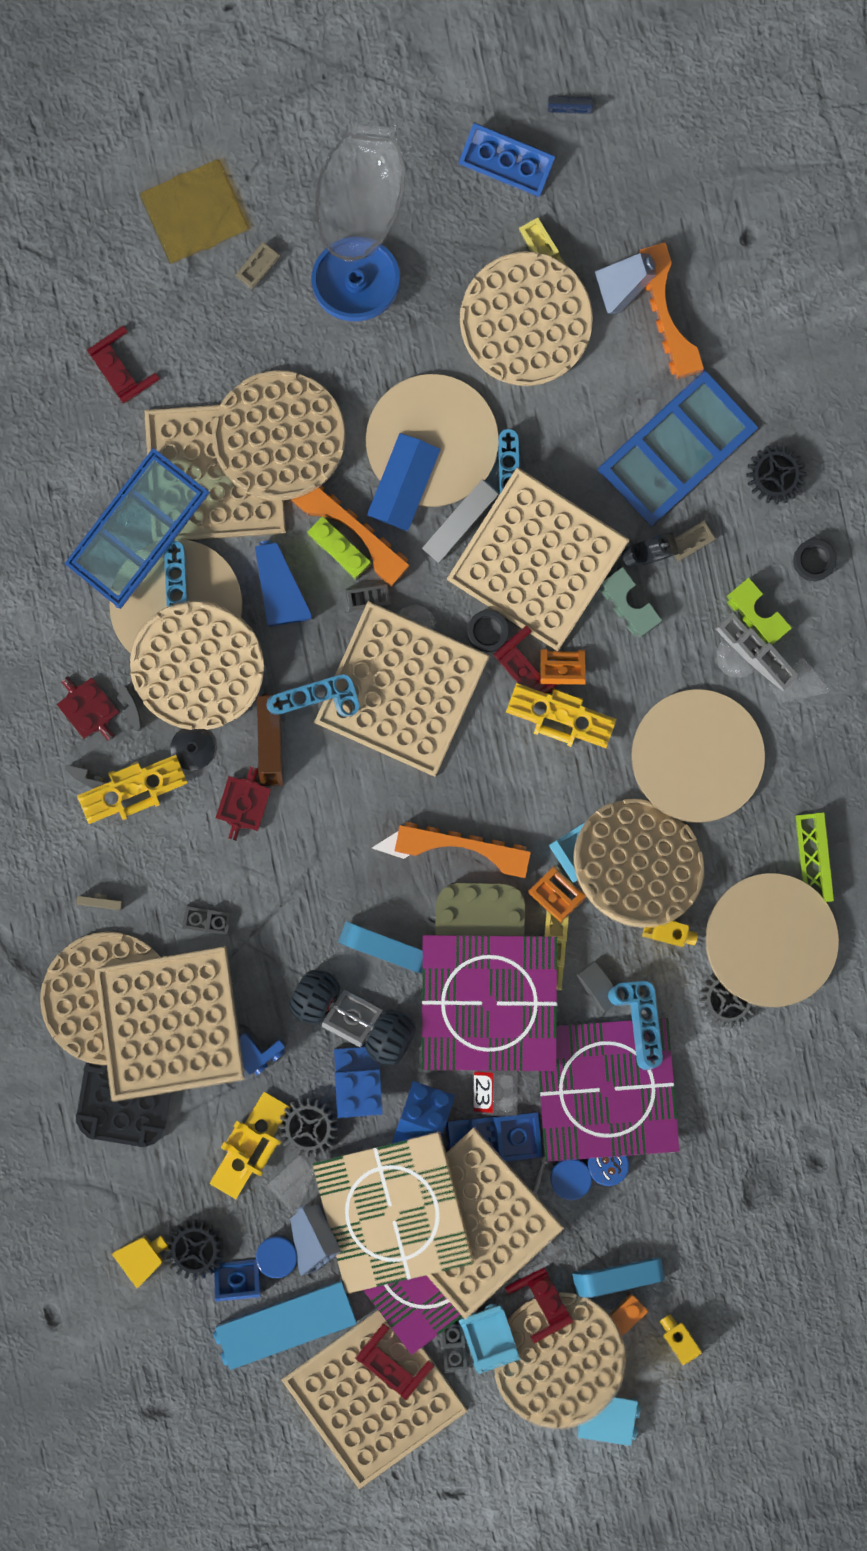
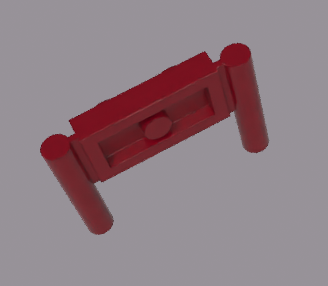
(114, 369)
(518, 666)
(547, 1299)
(388, 1369)

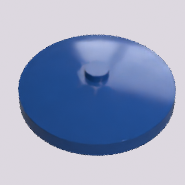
(358, 288)

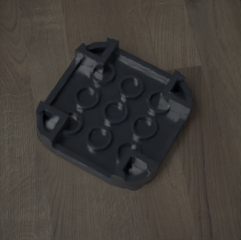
(126, 1121)

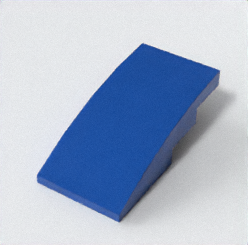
(509, 1135)

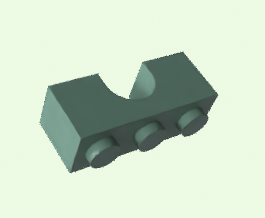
(639, 620)

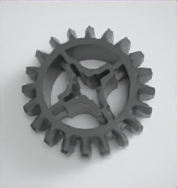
(718, 1014)
(293, 1137)

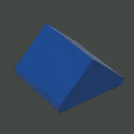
(237, 1280)

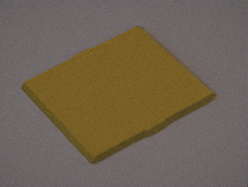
(194, 211)

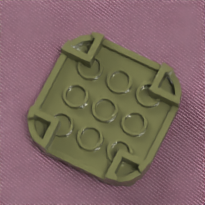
(480, 910)

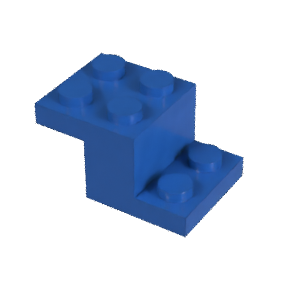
(254, 1057)
(357, 1083)
(423, 1112)

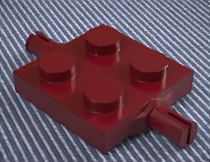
(87, 708)
(243, 803)

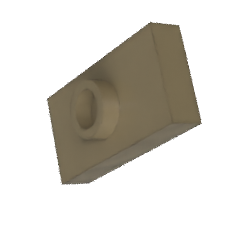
(258, 265)
(693, 540)
(99, 901)

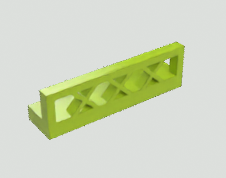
(821, 852)

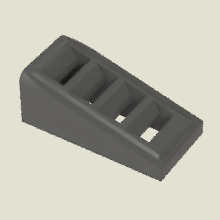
(347, 600)

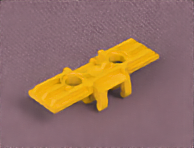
(562, 709)
(129, 783)
(243, 1143)

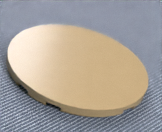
(526, 318)
(445, 416)
(278, 435)
(208, 580)
(197, 665)
(698, 756)
(638, 863)
(772, 940)
(71, 994)
(567, 1373)

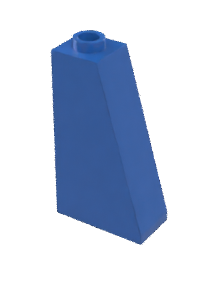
(280, 592)

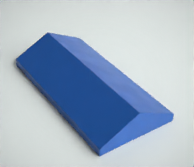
(507, 159)
(403, 482)

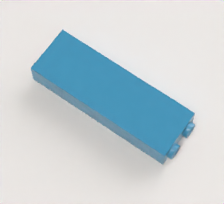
(285, 1325)

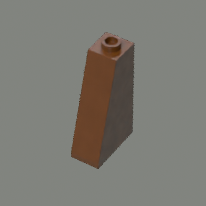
(269, 743)

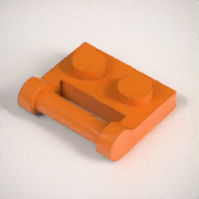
(562, 671)
(553, 898)

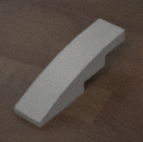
(460, 520)
(756, 652)

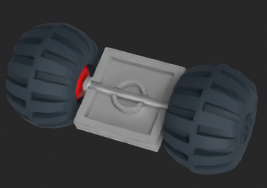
(352, 1017)

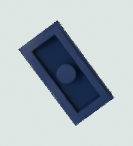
(570, 104)

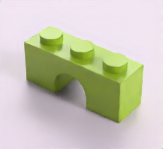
(339, 548)
(743, 600)

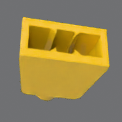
(665, 934)
(140, 1258)
(687, 1348)

